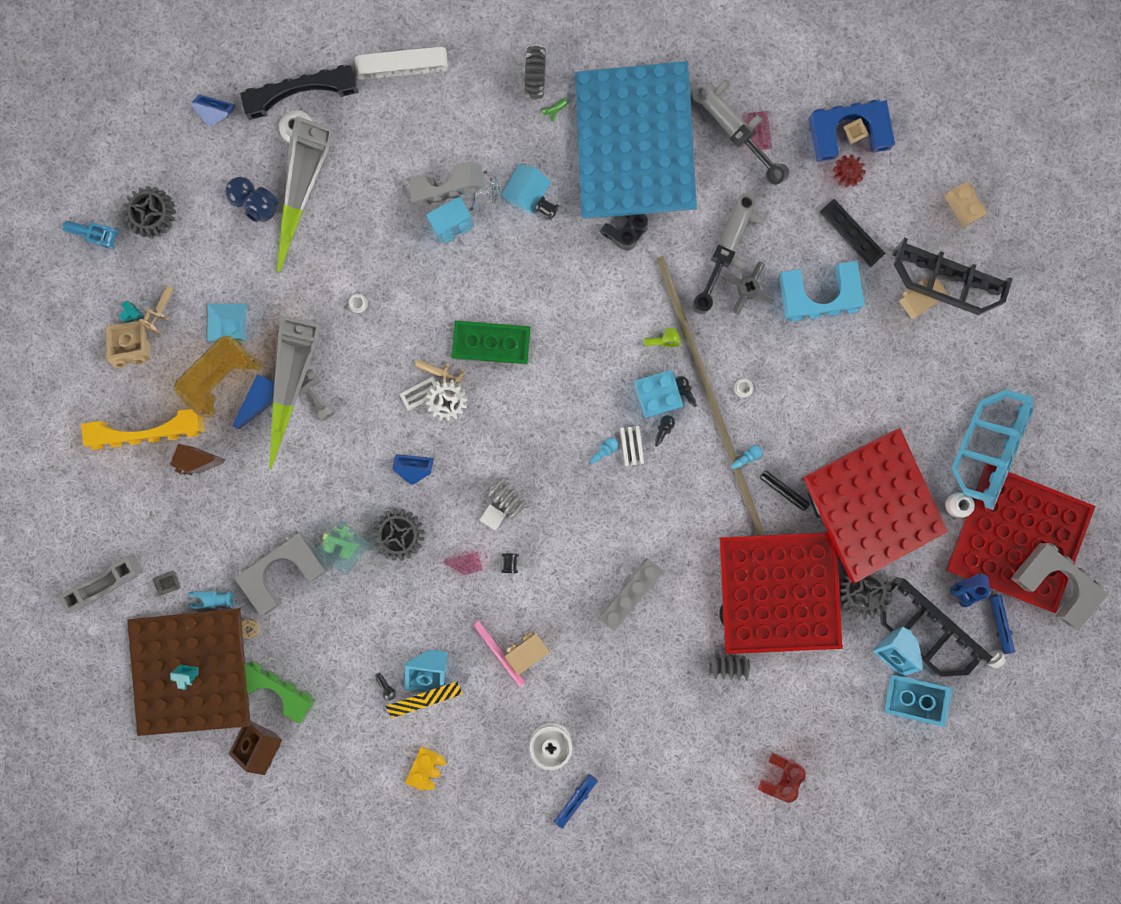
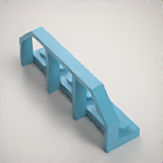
(1010, 445)

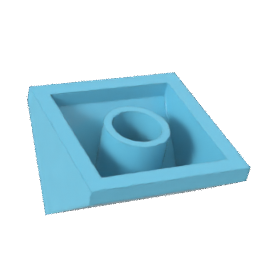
(526, 187)

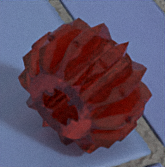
(850, 163)

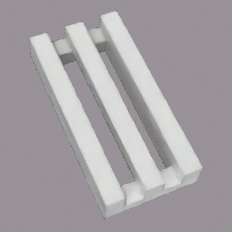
(414, 388)
(639, 444)

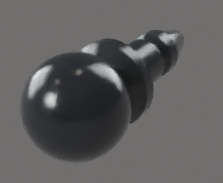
(685, 389)
(666, 424)

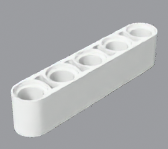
(401, 62)

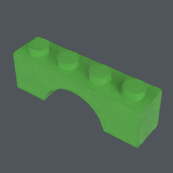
(295, 703)

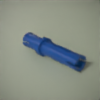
(1002, 624)
(580, 794)

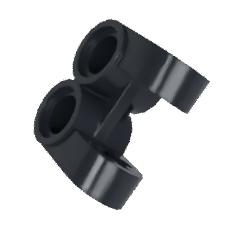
(629, 230)

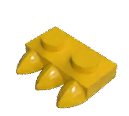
(424, 768)

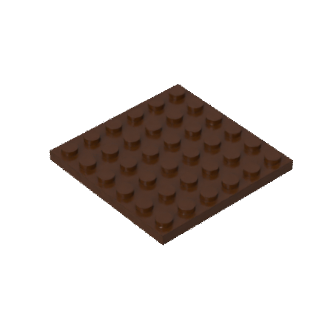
(194, 639)

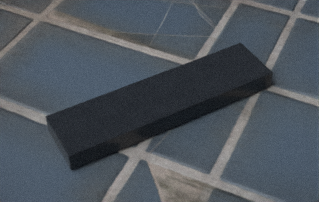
(852, 232)

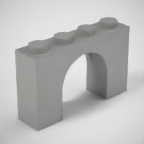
(254, 578)
(1085, 593)

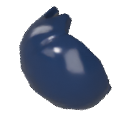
(237, 190)

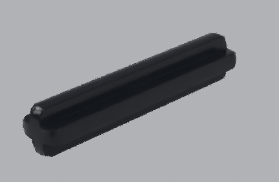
(784, 490)

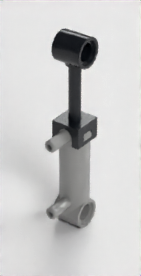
(735, 127)
(727, 246)

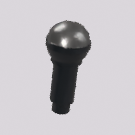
(388, 692)

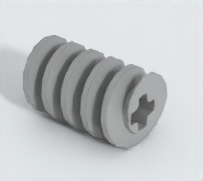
(506, 497)

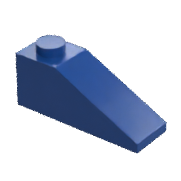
(257, 400)

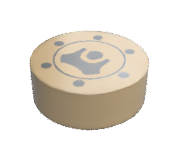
(250, 628)

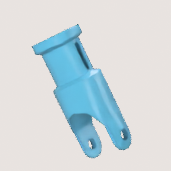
(212, 599)

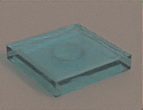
(343, 547)

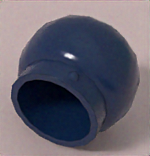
(260, 205)

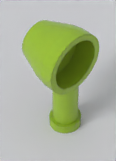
(669, 335)

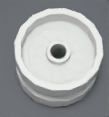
(553, 757)

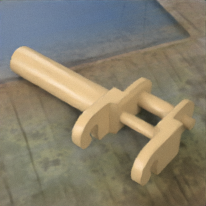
(158, 311)
(439, 372)

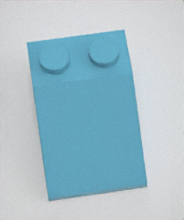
(919, 700)

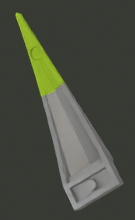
(305, 157)
(294, 351)

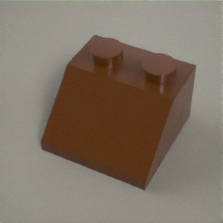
(193, 460)
(255, 748)

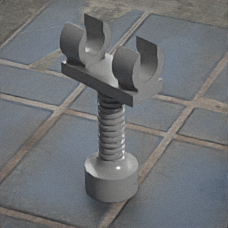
(325, 412)

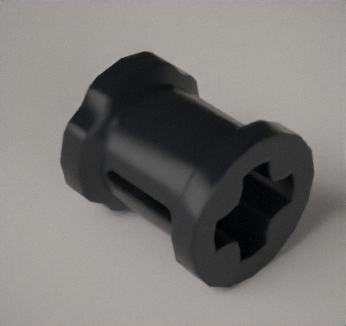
(546, 208)
(509, 563)

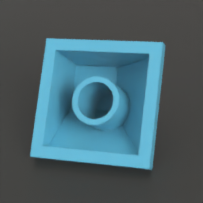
(226, 321)
(900, 651)
(426, 671)

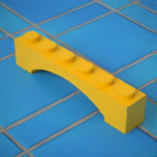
(99, 434)

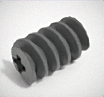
(729, 666)

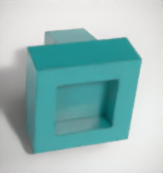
(130, 312)
(184, 675)

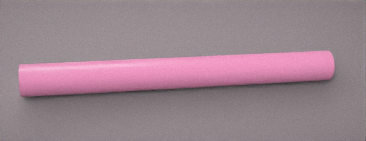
(498, 652)

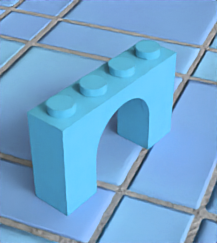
(798, 305)

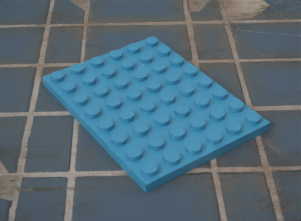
(635, 140)

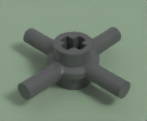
(755, 287)

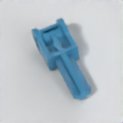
(94, 234)

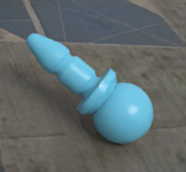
(610, 445)
(753, 453)

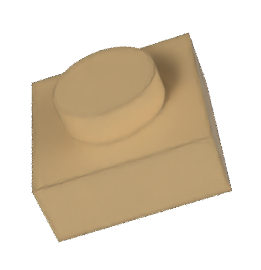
(855, 131)

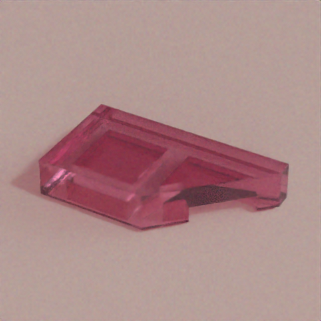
(466, 564)

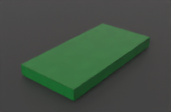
(491, 342)

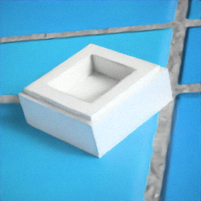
(492, 517)

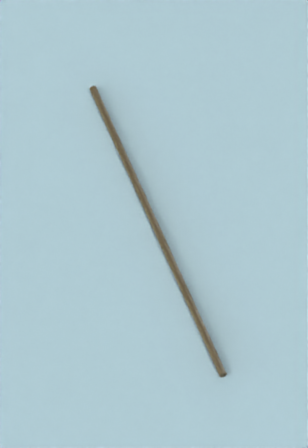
(710, 395)

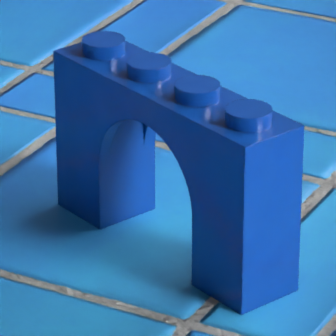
(873, 115)

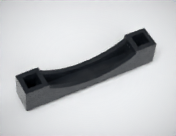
(260, 100)

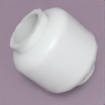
(959, 505)

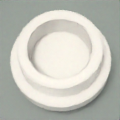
(358, 303)
(743, 388)
(997, 660)

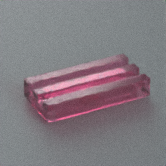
(767, 131)

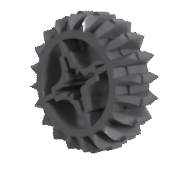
(535, 72)
(147, 227)
(383, 541)
(868, 609)

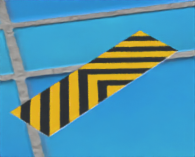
(424, 699)

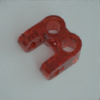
(785, 781)

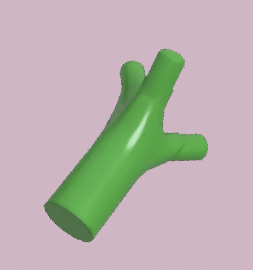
(554, 109)

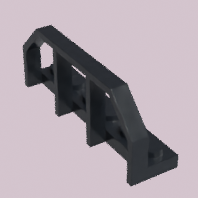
(957, 272)
(948, 627)

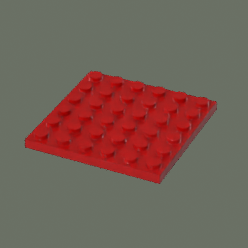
(875, 504)
(1004, 537)
(780, 593)

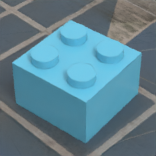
(450, 220)
(658, 394)

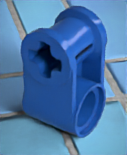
(971, 590)

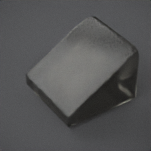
(166, 583)

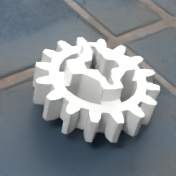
(451, 393)

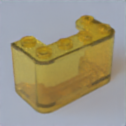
(209, 370)

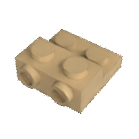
(127, 344)

